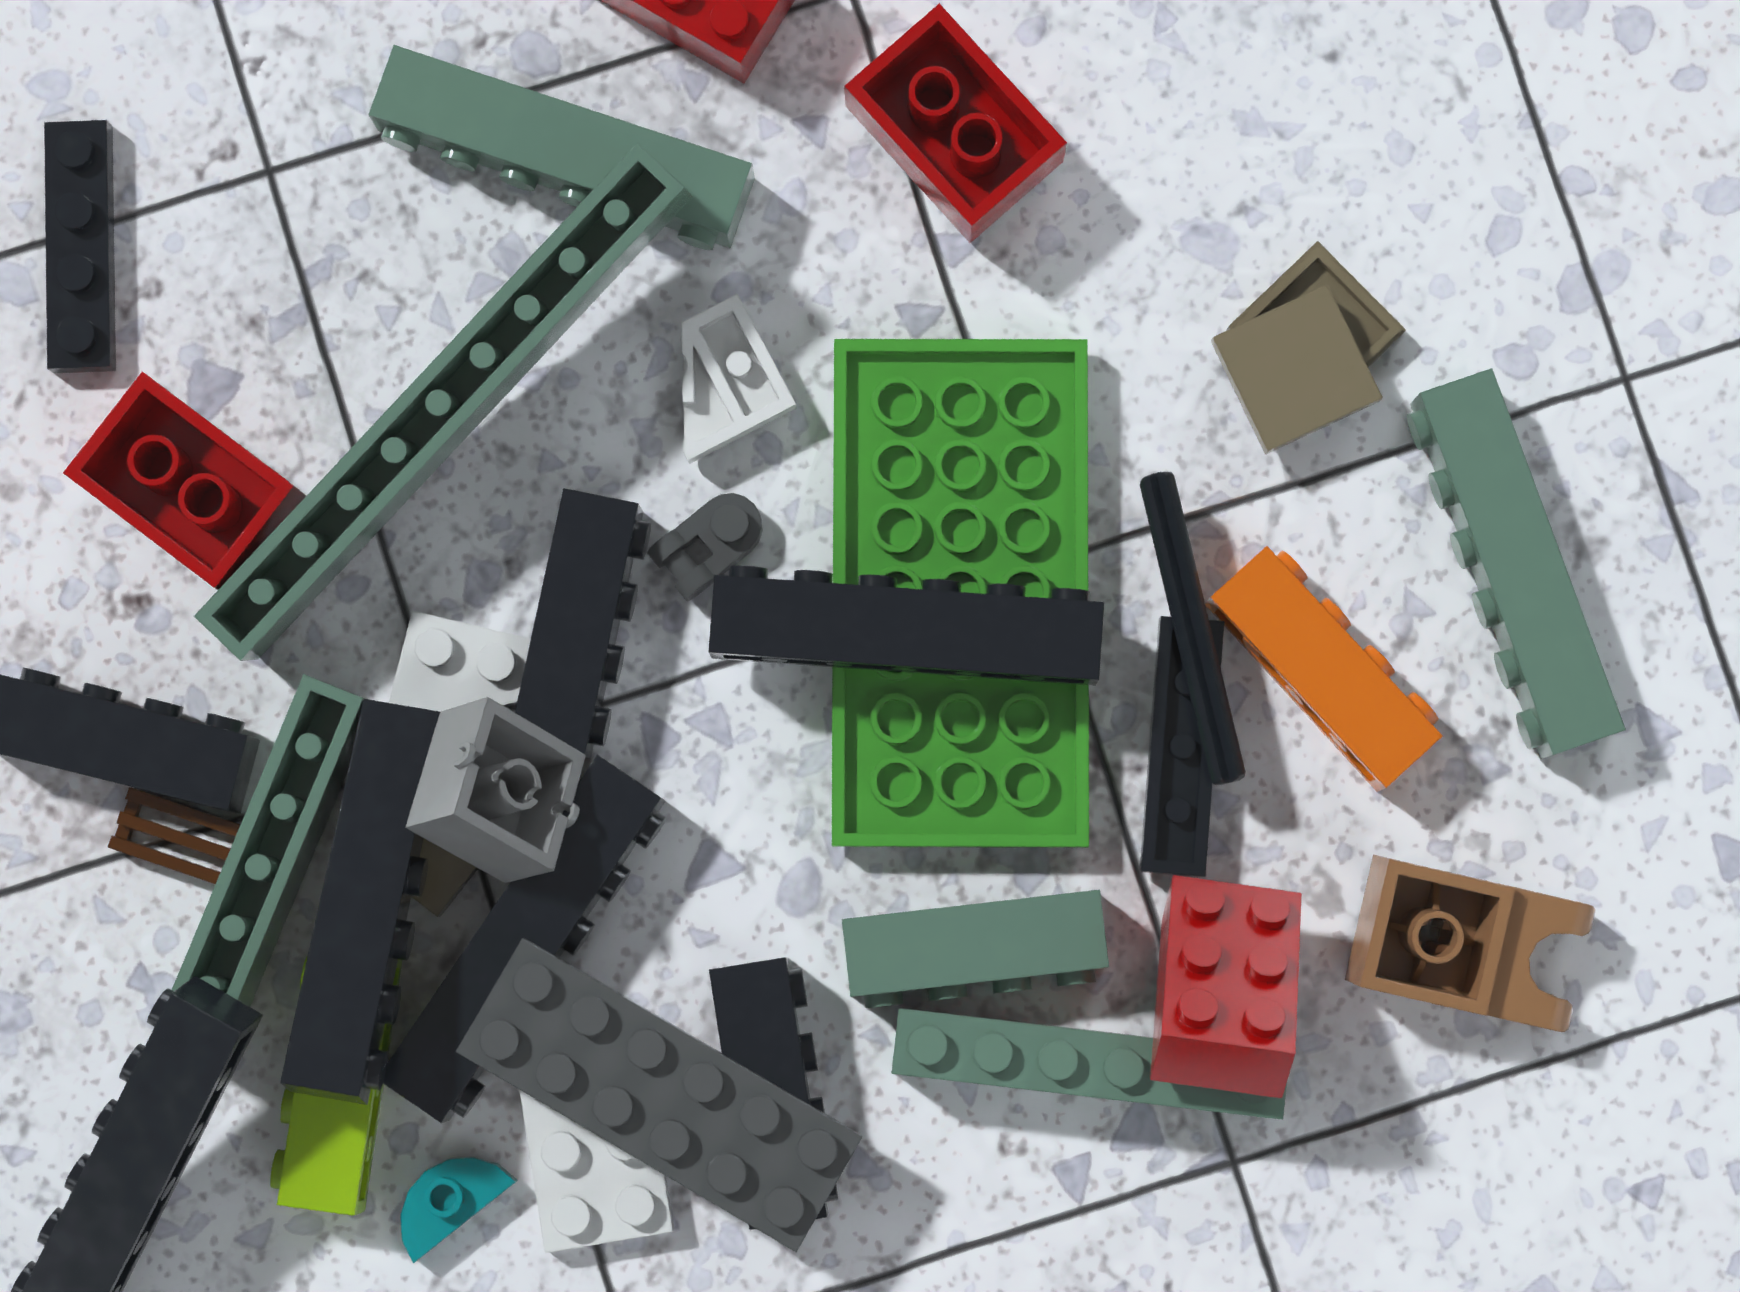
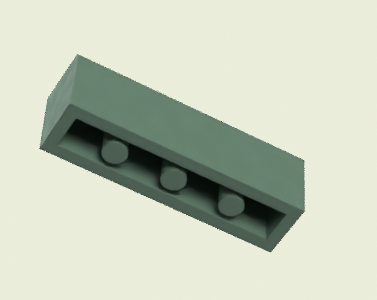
(975, 944)

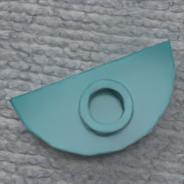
(447, 1199)

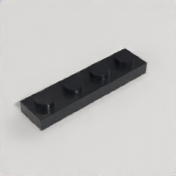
(79, 246)
(1177, 773)

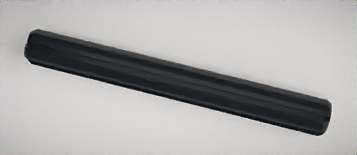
(1192, 628)

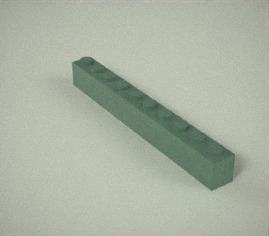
(443, 405)

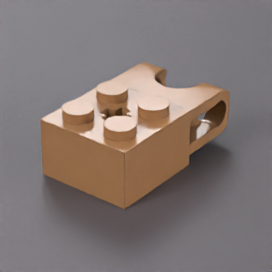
(1481, 944)

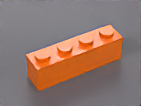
(1324, 668)

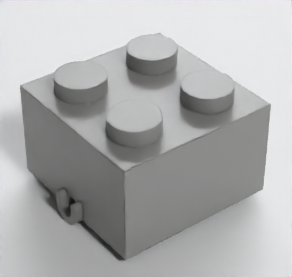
(496, 791)

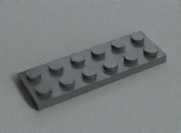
(659, 1094)

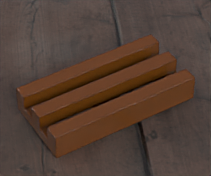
(129, 821)

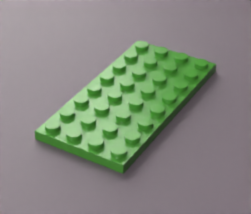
(977, 475)

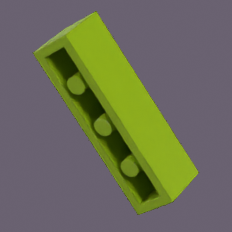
(328, 1147)

